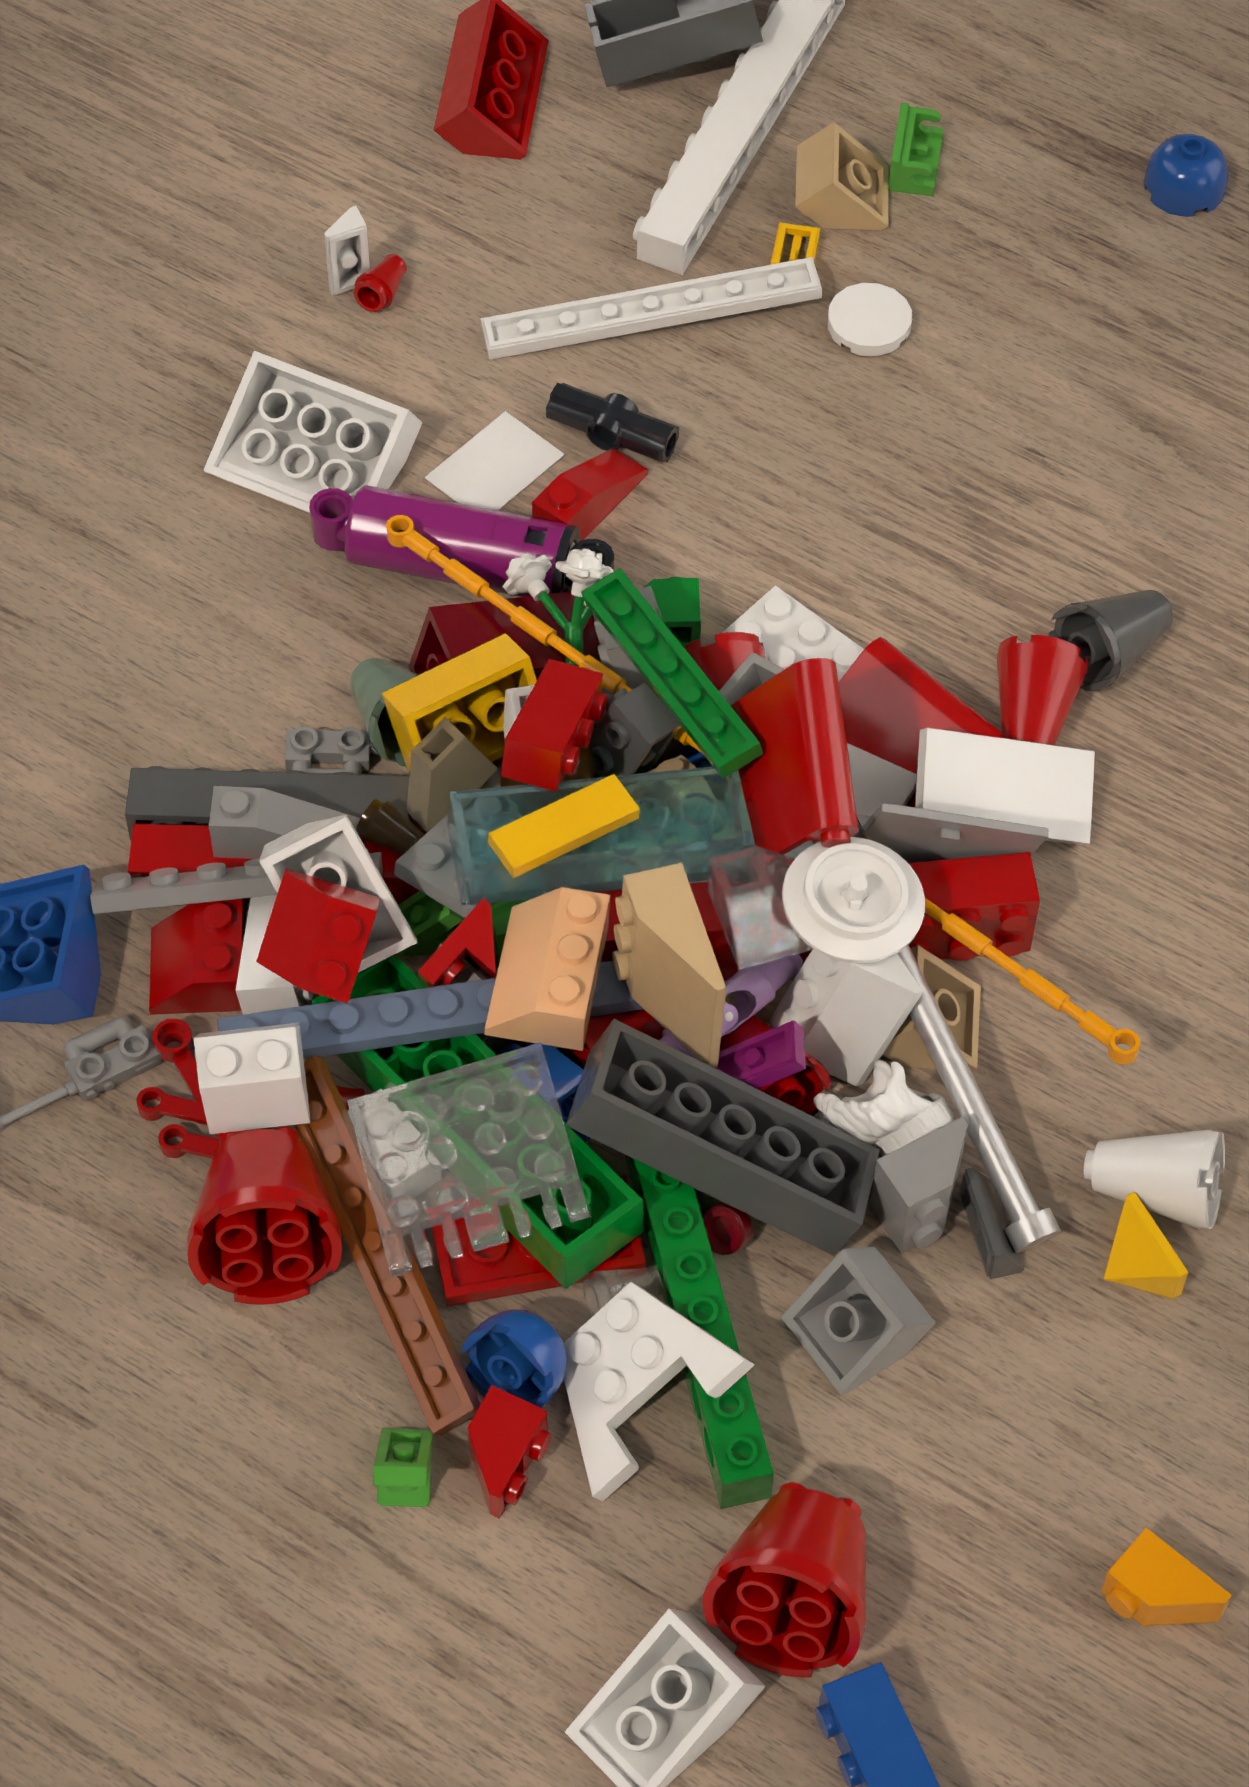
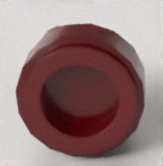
(727, 1229)

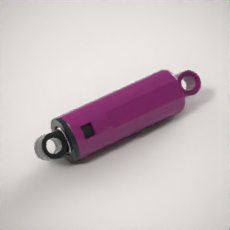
(470, 534)

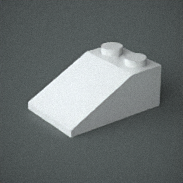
(664, 1704)

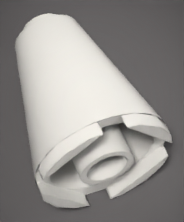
(1168, 1173)

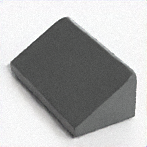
(988, 1225)

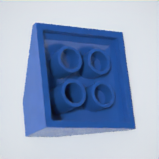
(48, 948)

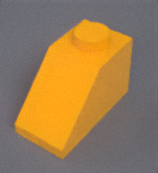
(1162, 1586)

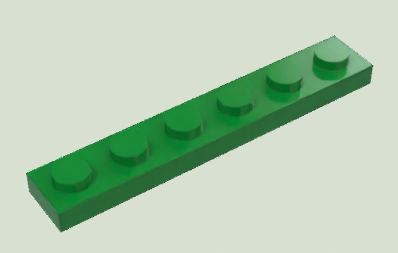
(672, 673)

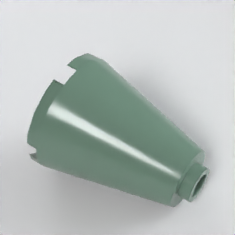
(367, 684)

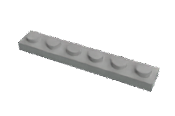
(171, 888)

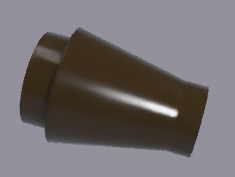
(388, 828)

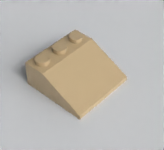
(670, 959)

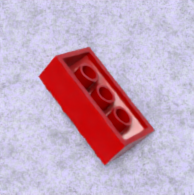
(491, 82)

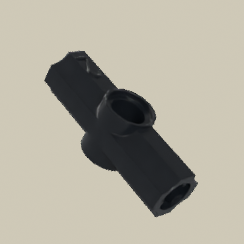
(612, 422)

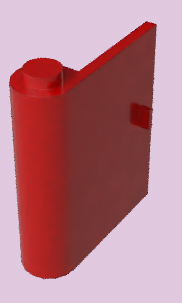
(892, 699)
(804, 777)

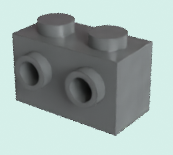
(632, 733)

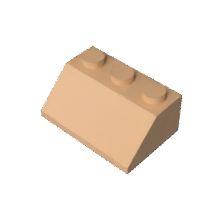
(550, 968)

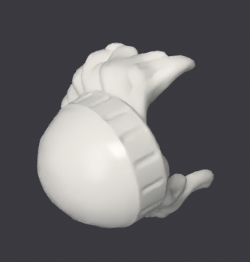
(888, 1111)

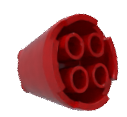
(263, 1219)
(794, 1584)

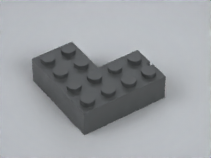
(659, 35)

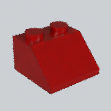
(318, 934)
(197, 959)

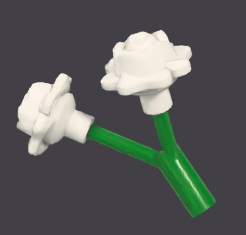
(582, 567)

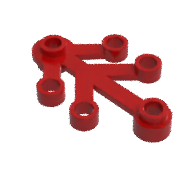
(163, 1034)

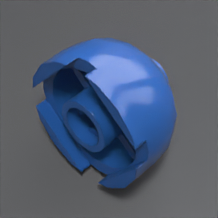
(1186, 175)
(517, 1355)

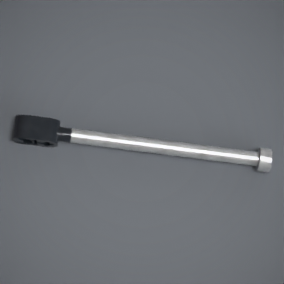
(1029, 1223)

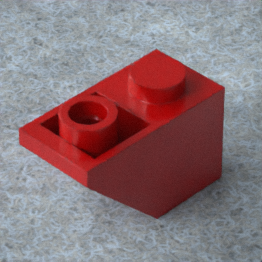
(503, 1443)

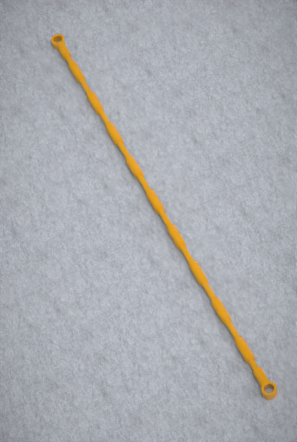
(613, 683)

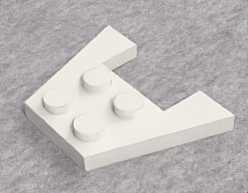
(622, 1362)

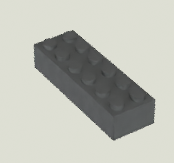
(724, 1137)

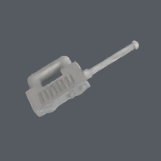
(342, 746)
(96, 1073)

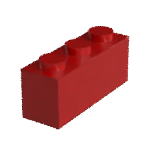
(554, 725)

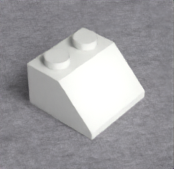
(252, 1078)

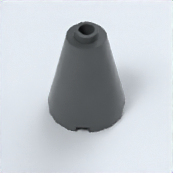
(1113, 632)

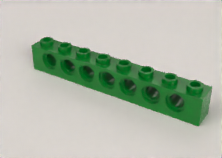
(693, 1289)

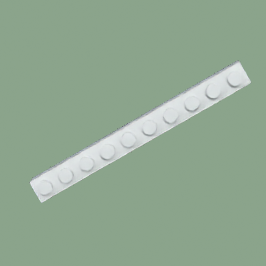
(732, 132)

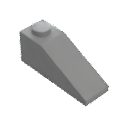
(252, 817)

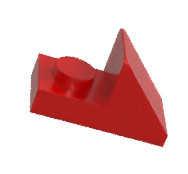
(470, 939)

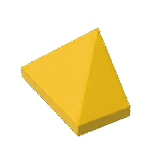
(1143, 1255)

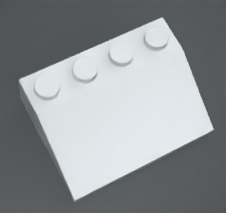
(308, 434)

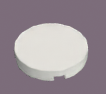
(869, 319)

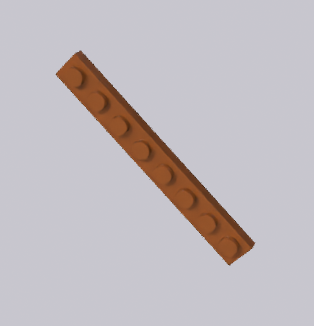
(401, 1299)

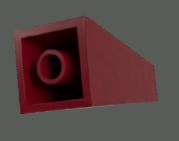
(464, 626)

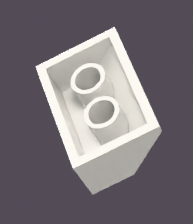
(337, 855)
(848, 1011)

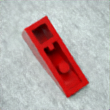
(589, 491)

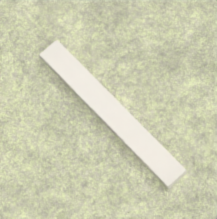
(651, 308)

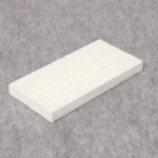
(1007, 782)

